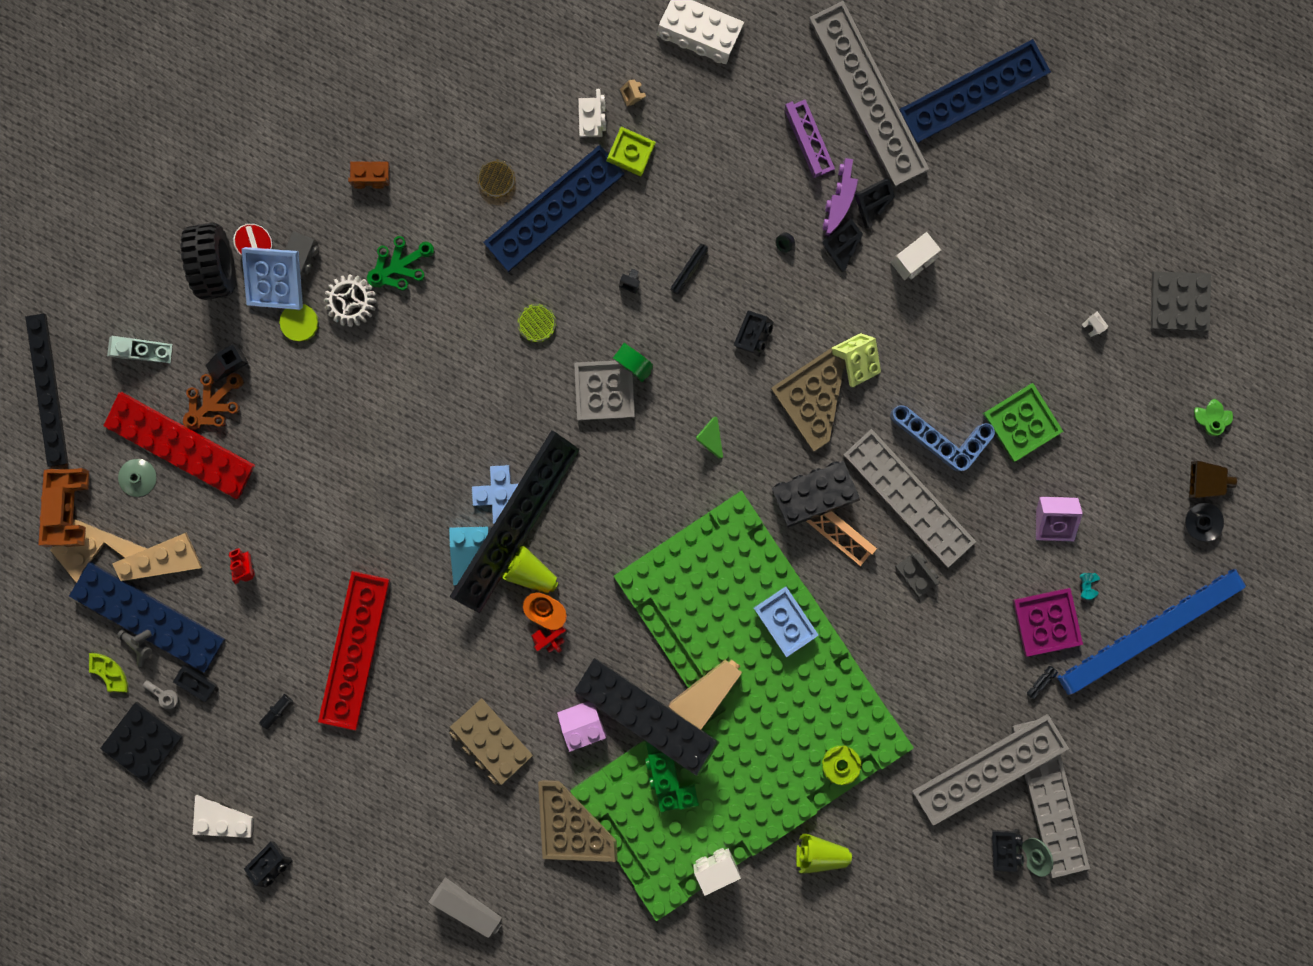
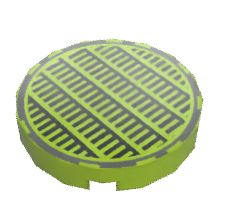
(536, 323)

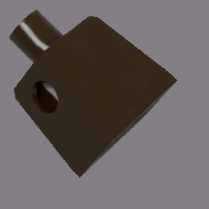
(1209, 480)

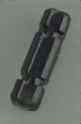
(1042, 682)

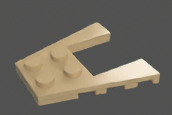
(76, 558)

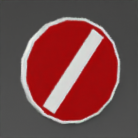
(251, 236)

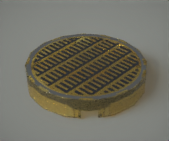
(496, 178)

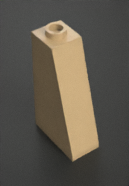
(705, 695)

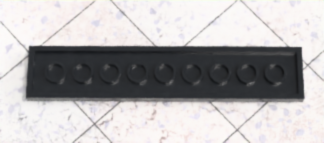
(515, 522)

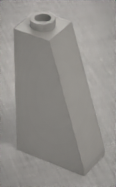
(465, 908)

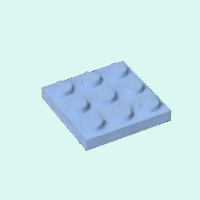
(272, 278)

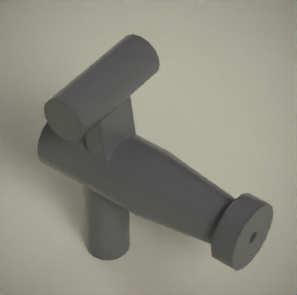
(137, 644)

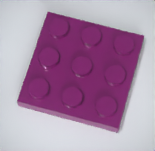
(1047, 622)

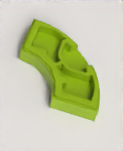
(109, 672)

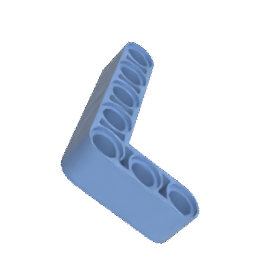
(939, 440)

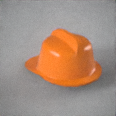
(544, 610)

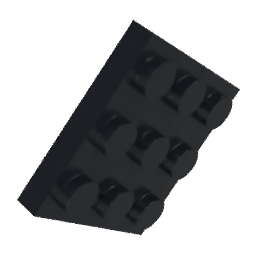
(141, 742)

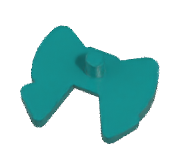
(1087, 579)

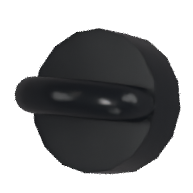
(785, 242)

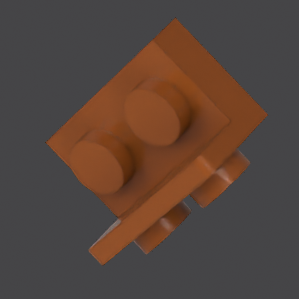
(369, 174)

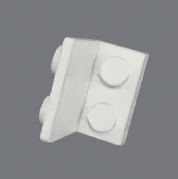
(591, 119)

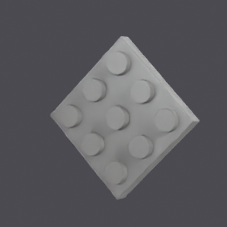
(603, 391)

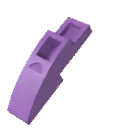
(839, 205)

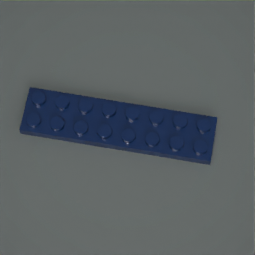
(975, 91)
(553, 208)
(142, 612)

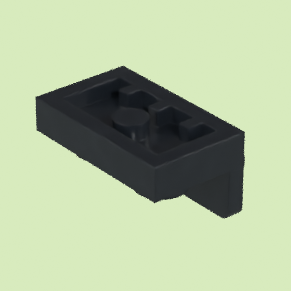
(754, 333)
(1007, 850)
(267, 865)

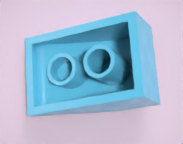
(463, 547)

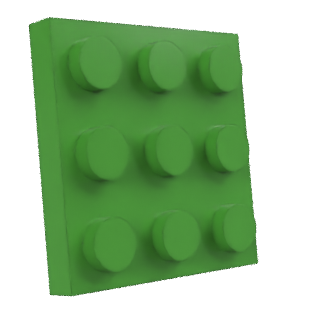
(1023, 422)

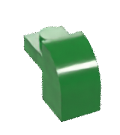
(633, 362)

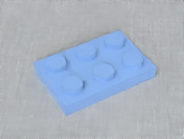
(786, 621)

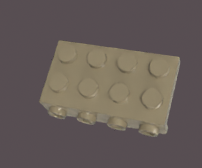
(490, 742)

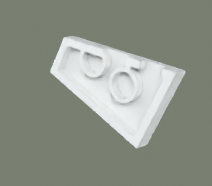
(218, 820)

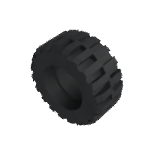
(208, 261)

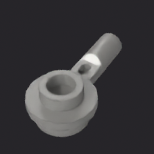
(167, 699)

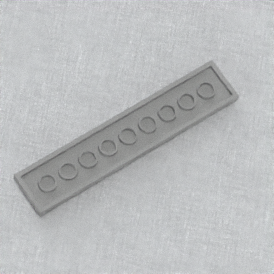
(868, 94)

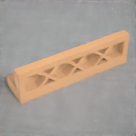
(847, 530)

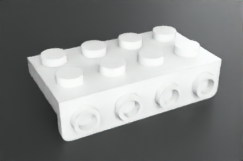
(700, 29)

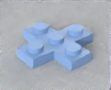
(497, 493)

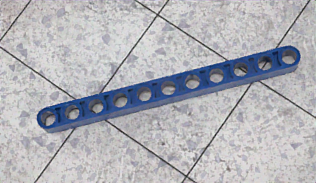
(1152, 632)

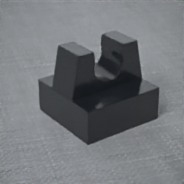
(630, 282)

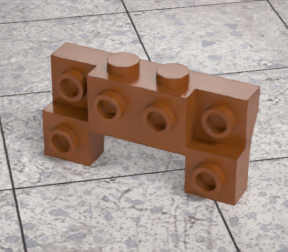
(58, 507)

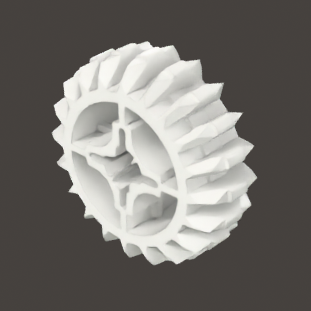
(352, 292)

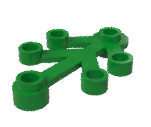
(397, 265)

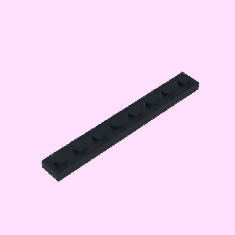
(46, 390)

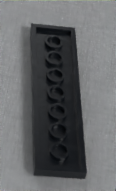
(647, 717)

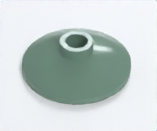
(145, 481)
(1038, 857)

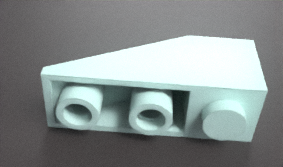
(139, 349)

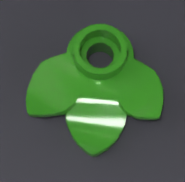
(1213, 414)

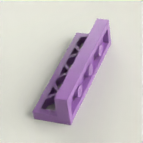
(803, 139)

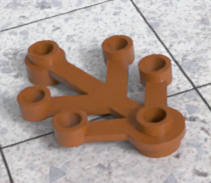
(210, 403)

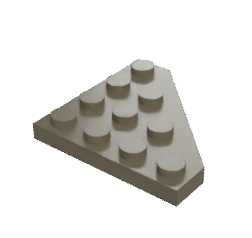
(812, 397)
(570, 829)

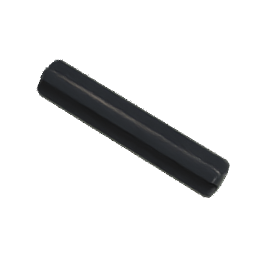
(689, 268)

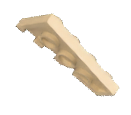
(165, 558)

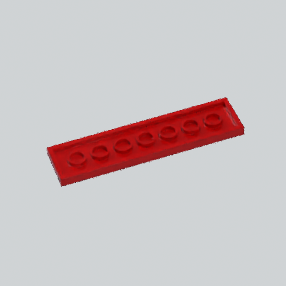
(179, 445)
(354, 650)

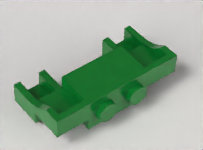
(666, 783)

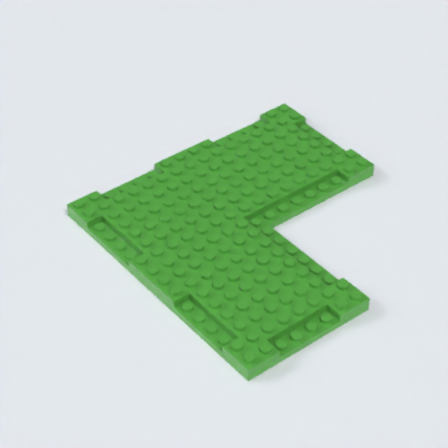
(770, 726)

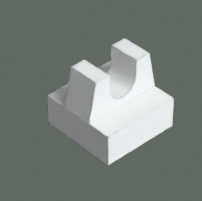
(1097, 322)

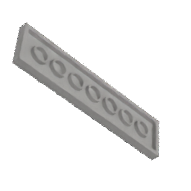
(990, 769)

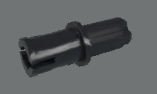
(275, 711)

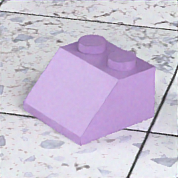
(1057, 518)
(581, 725)

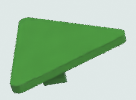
(710, 437)

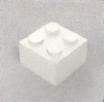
(919, 253)
(716, 871)

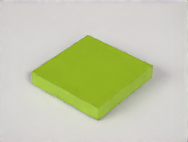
(630, 151)

